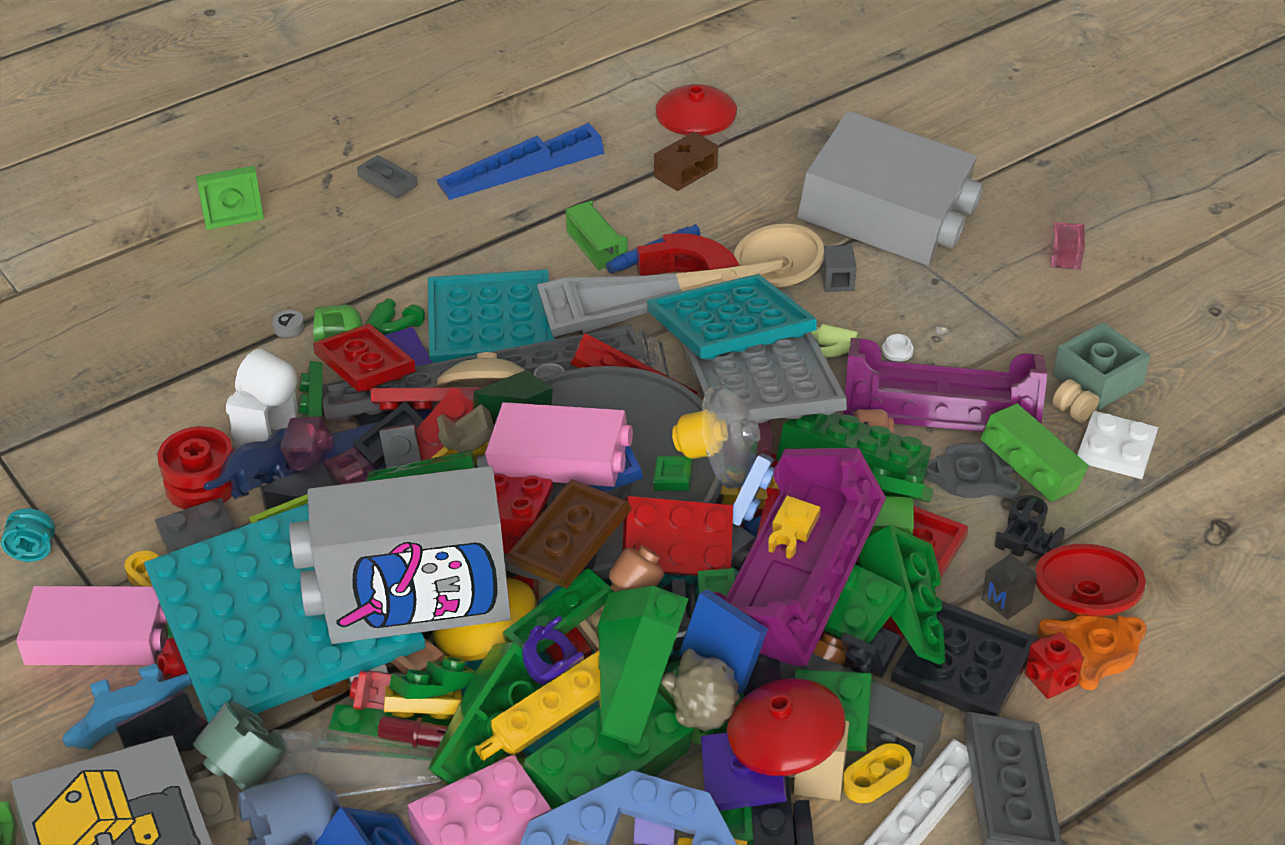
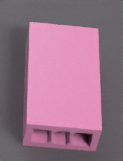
(559, 443)
(92, 626)

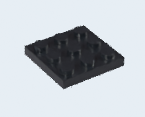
(979, 664)

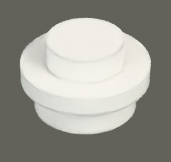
(897, 348)

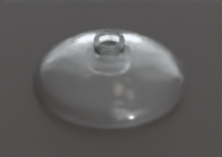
(729, 435)

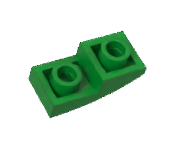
(436, 681)

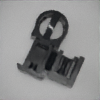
(1028, 530)

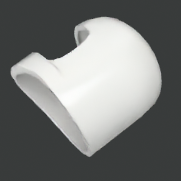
(266, 378)

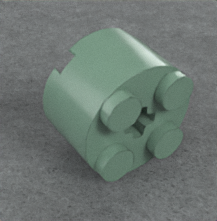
(239, 745)

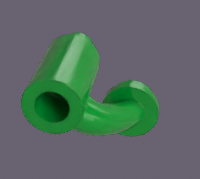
(384, 312)

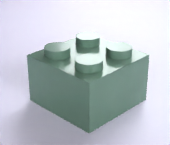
(1102, 363)

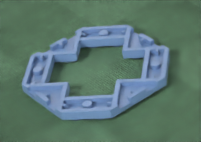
(595, 814)

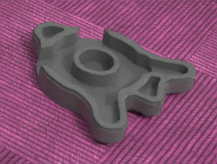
(973, 472)

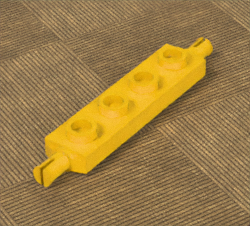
(544, 709)

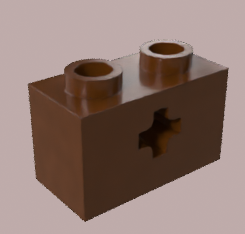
(685, 161)

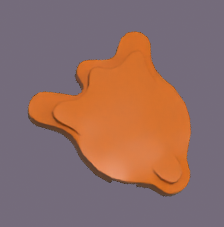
(1105, 643)

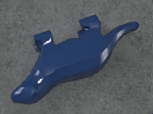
(249, 463)

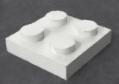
(1118, 444)

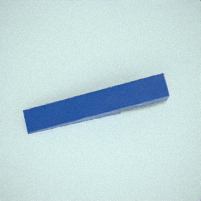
(523, 161)

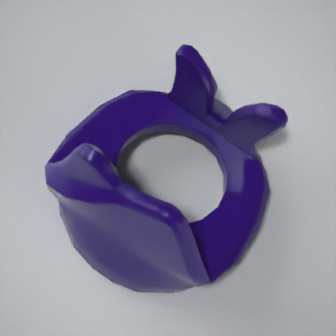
(535, 666)

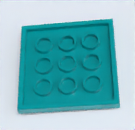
(485, 313)
(731, 316)

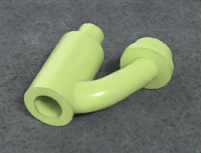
(834, 339)

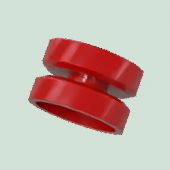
(190, 461)

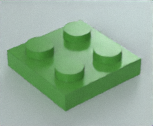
(230, 197)

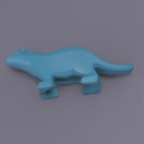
(121, 704)

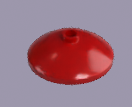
(696, 109)
(1090, 579)
(786, 727)

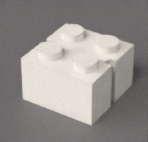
(255, 421)

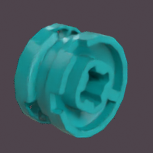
(28, 535)

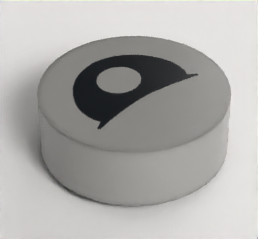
(288, 323)

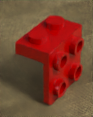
(519, 505)

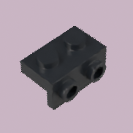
(164, 719)

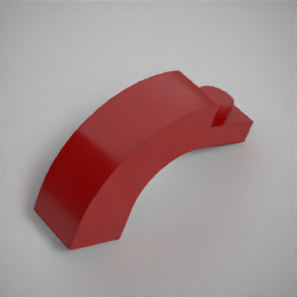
(683, 254)

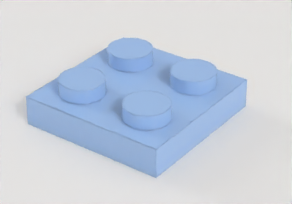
(759, 477)

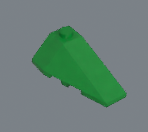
(914, 567)
(633, 652)
(493, 689)

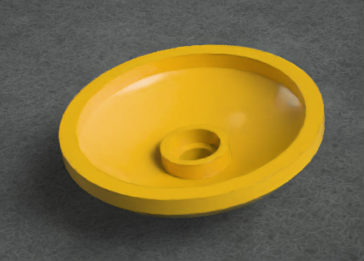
(475, 641)

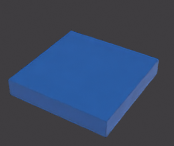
(725, 633)

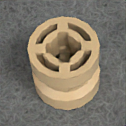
(1076, 401)

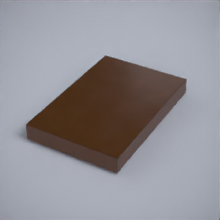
(569, 533)

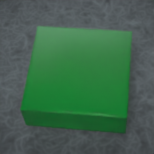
(673, 473)

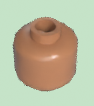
(636, 569)

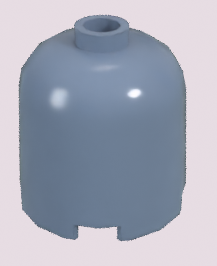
(287, 809)

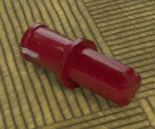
(413, 732)

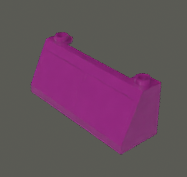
(941, 394)
(801, 592)

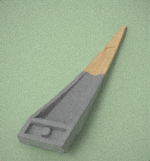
(600, 301)

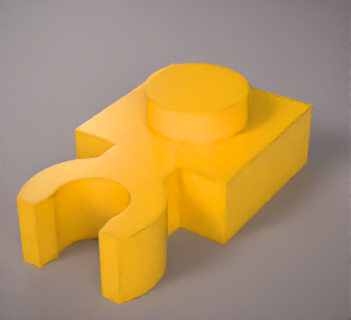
(793, 521)

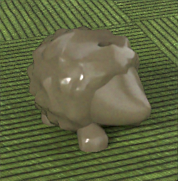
(703, 691)

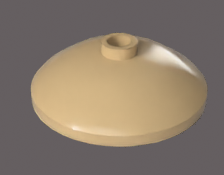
(791, 243)
(478, 372)

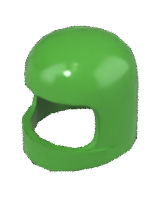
(334, 320)

